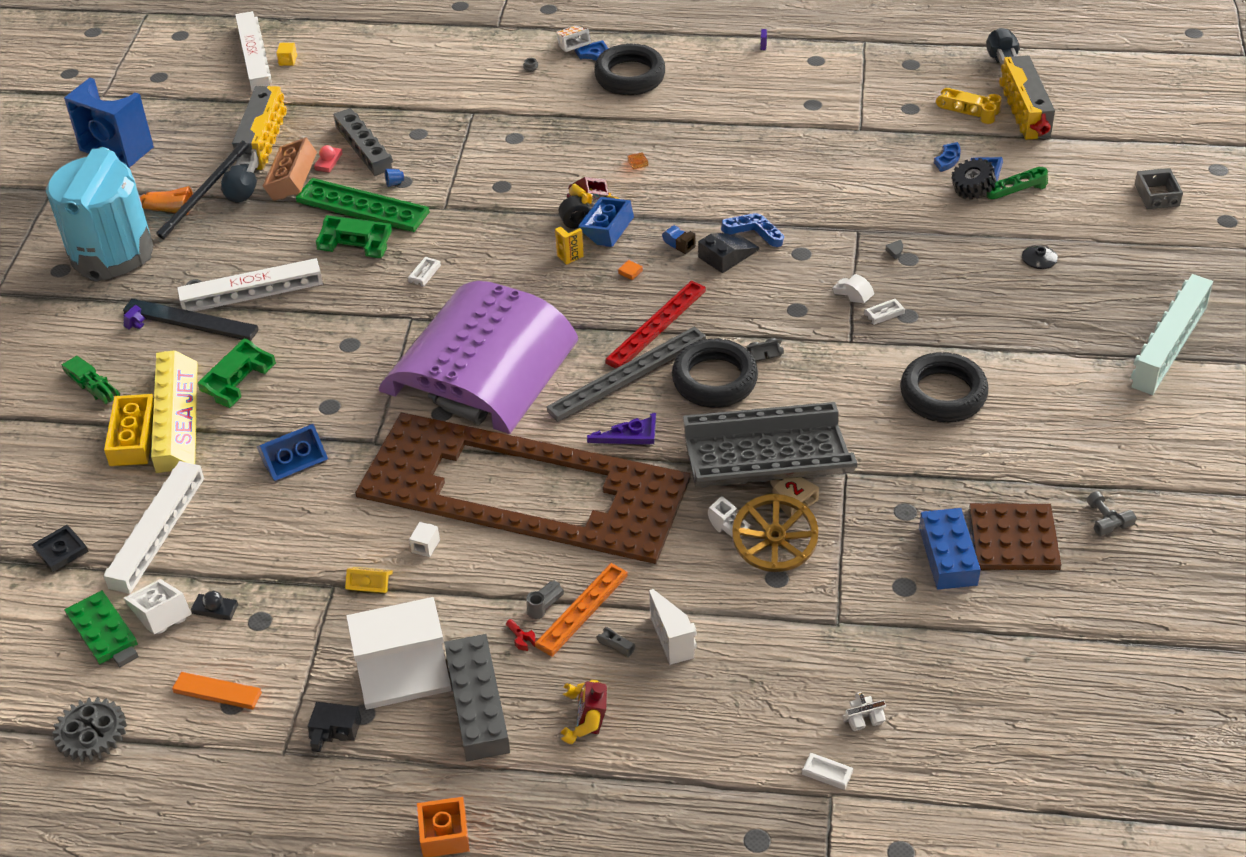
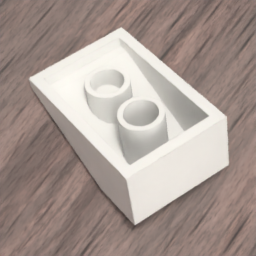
(158, 606)
(672, 629)

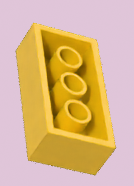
(130, 430)

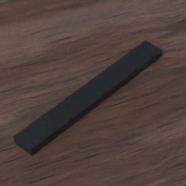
(194, 320)

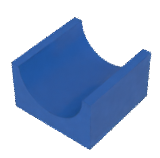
(109, 124)

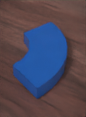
(949, 157)

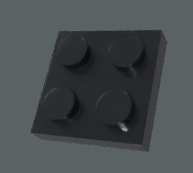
(60, 548)

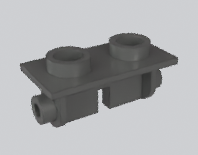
(770, 346)

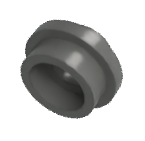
(530, 64)

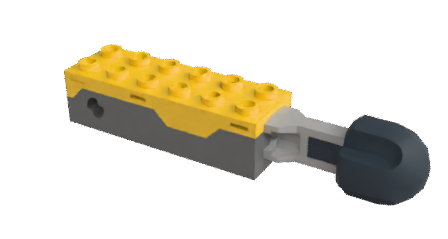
(1021, 86)
(259, 130)

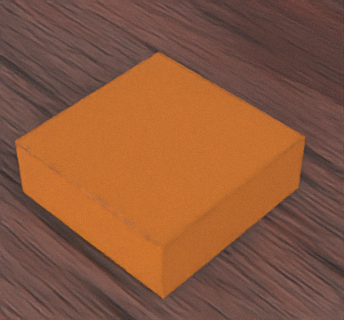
(630, 270)

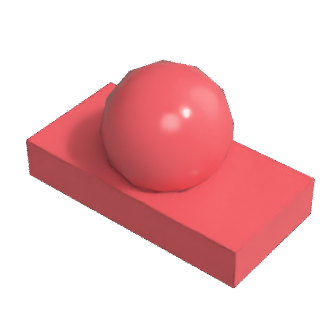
(328, 158)

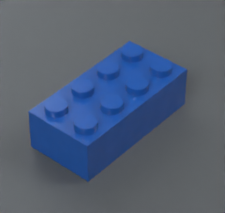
(949, 548)

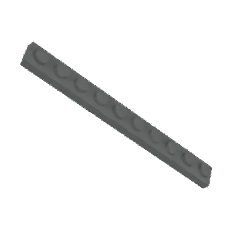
(623, 375)

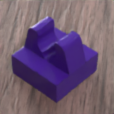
(133, 318)

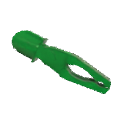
(86, 377)

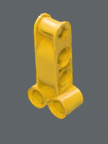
(971, 104)

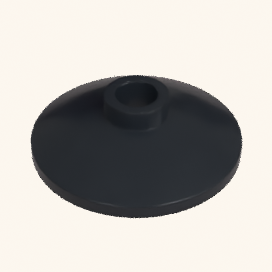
(1039, 257)

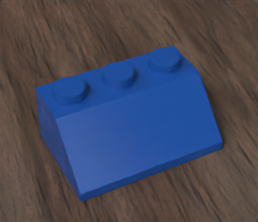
(607, 220)
(292, 452)

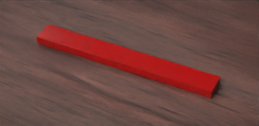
(655, 325)

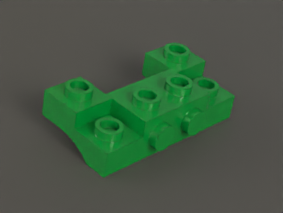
(354, 232)
(232, 369)

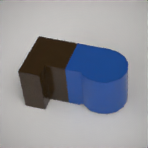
(679, 239)

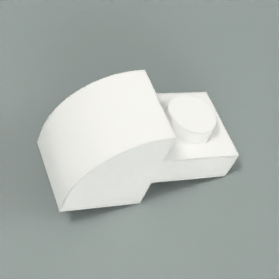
(856, 288)
(722, 516)

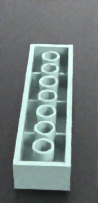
(1171, 334)

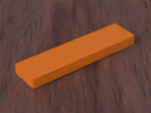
(217, 690)

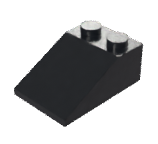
(725, 250)

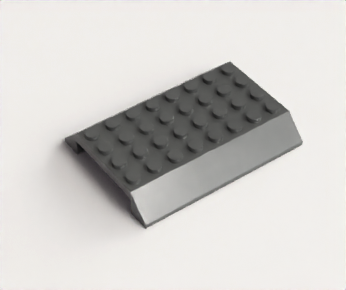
(766, 444)

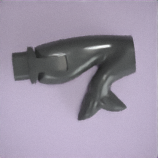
(462, 410)

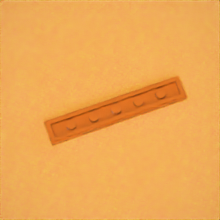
(581, 609)

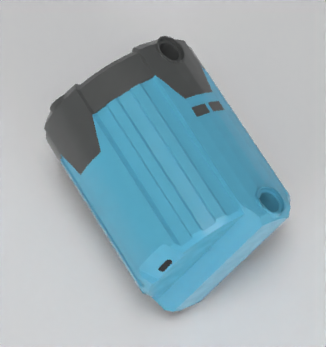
(100, 216)

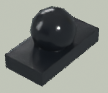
(214, 605)

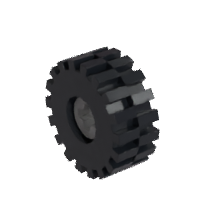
(971, 187)

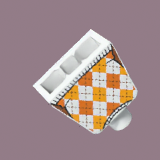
(570, 38)

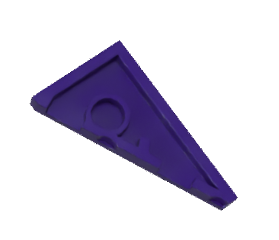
(630, 432)

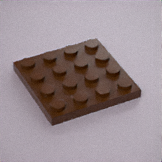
(1014, 536)

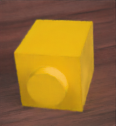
(286, 54)

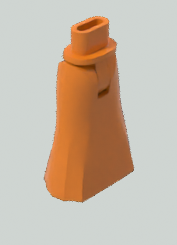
(166, 201)

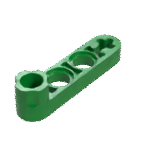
(1036, 177)

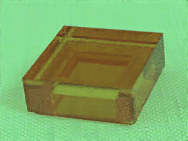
(637, 160)

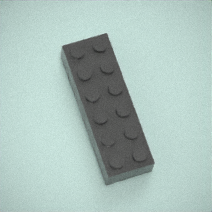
(476, 698)

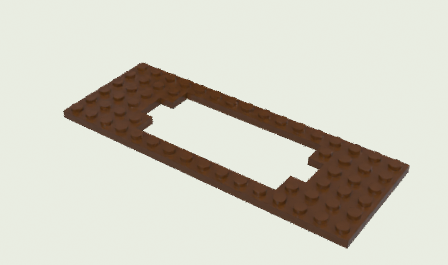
(632, 528)

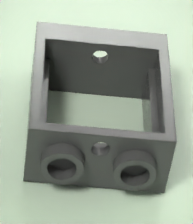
(1163, 177)

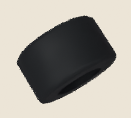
(567, 209)

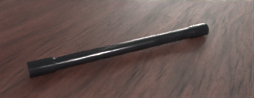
(167, 228)

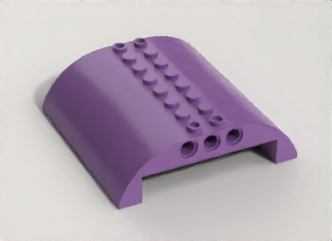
(487, 351)

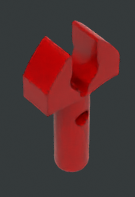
(527, 636)

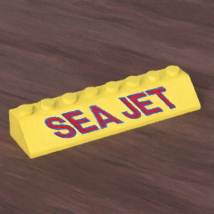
(174, 411)

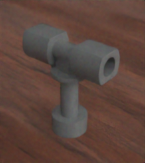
(1111, 518)

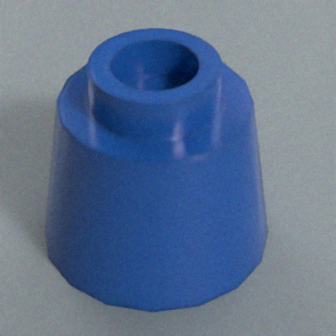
(393, 177)

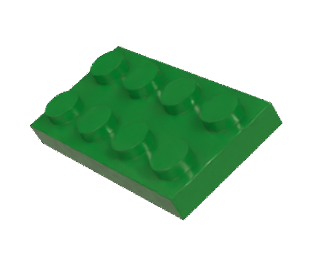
(100, 626)

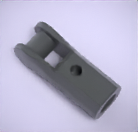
(616, 642)

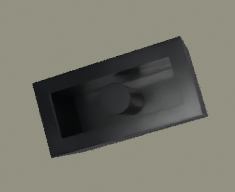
(332, 722)

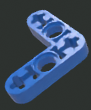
(754, 222)

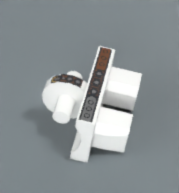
(873, 710)

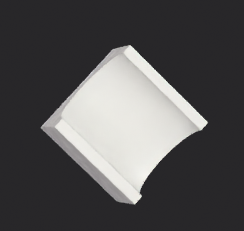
(399, 652)

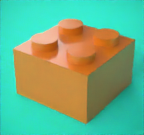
(443, 827)

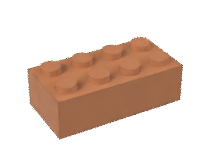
(289, 169)

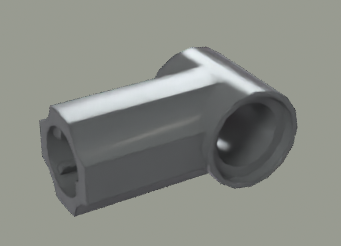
(540, 600)

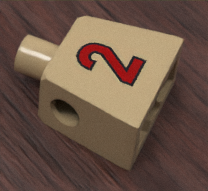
(797, 488)

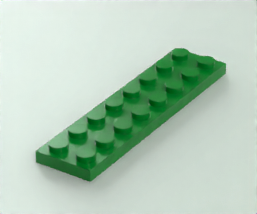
(363, 204)

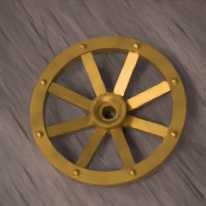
(775, 530)

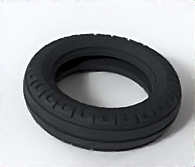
(629, 53)
(714, 395)
(943, 410)

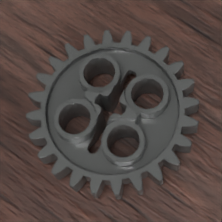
(83, 726)

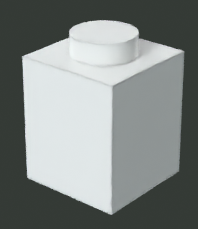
(424, 539)

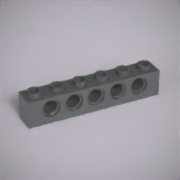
(363, 141)

